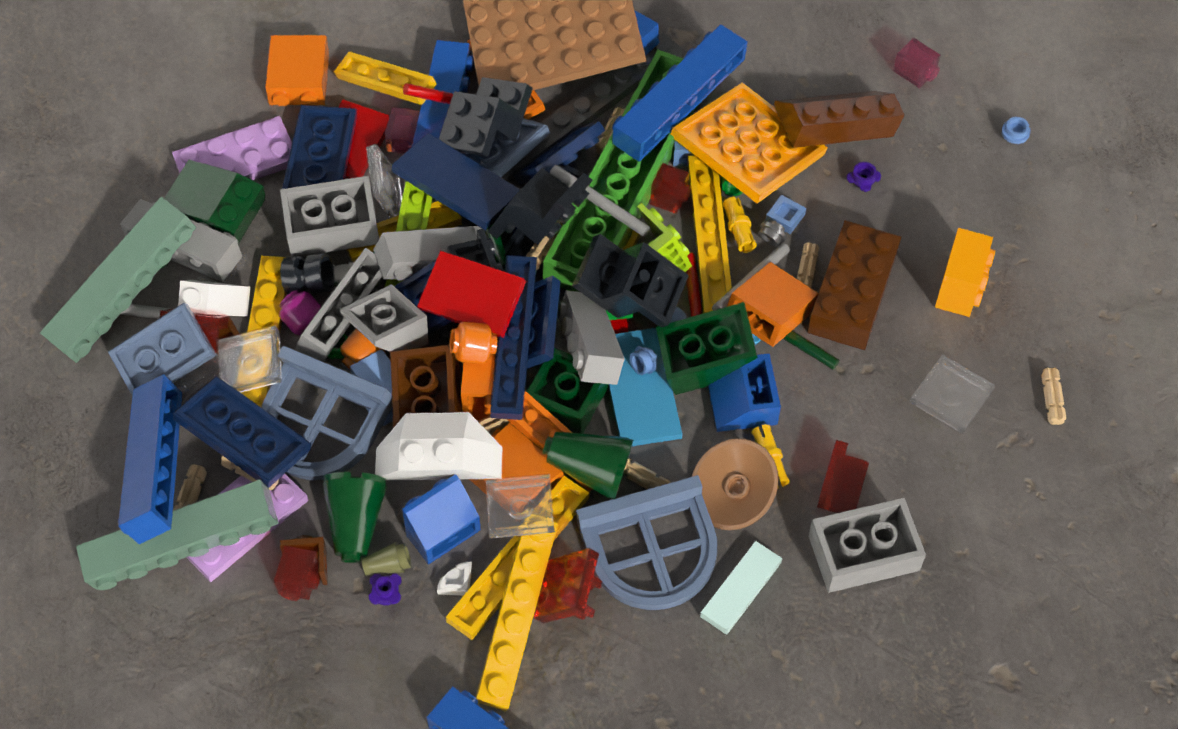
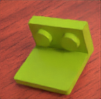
(667, 239)

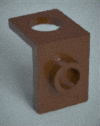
(313, 544)

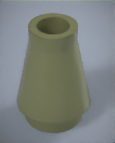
(388, 560)

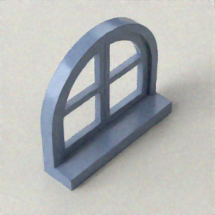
(336, 384)
(640, 509)

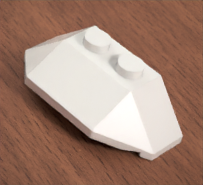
(437, 448)

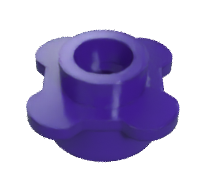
(867, 170)
(387, 597)

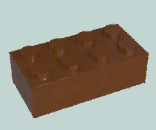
(854, 285)

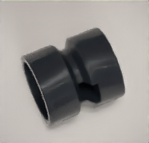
(309, 273)

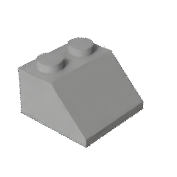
(389, 320)

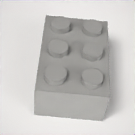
(329, 216)
(866, 545)

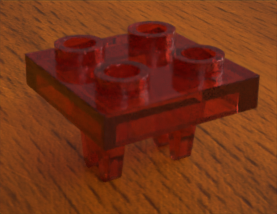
(568, 587)

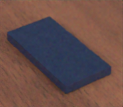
(320, 145)
(455, 180)
(242, 431)

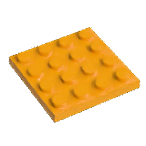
(745, 143)

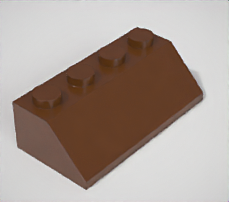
(839, 118)
(425, 381)

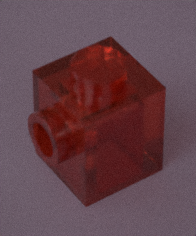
(670, 188)
(297, 573)

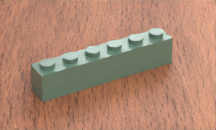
(118, 280)
(193, 532)

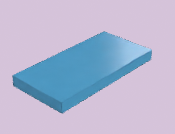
(644, 403)

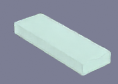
(741, 587)

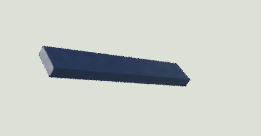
(513, 349)

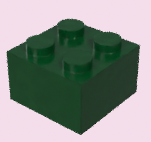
(564, 394)

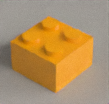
(966, 272)

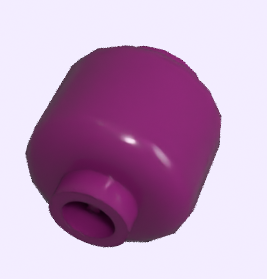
(298, 311)

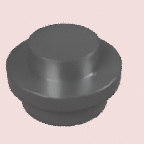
(772, 232)

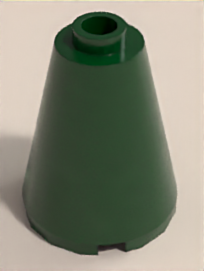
(590, 459)
(353, 512)

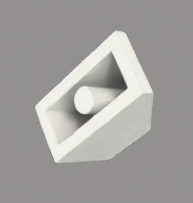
(214, 297)

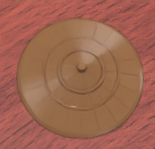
(737, 482)

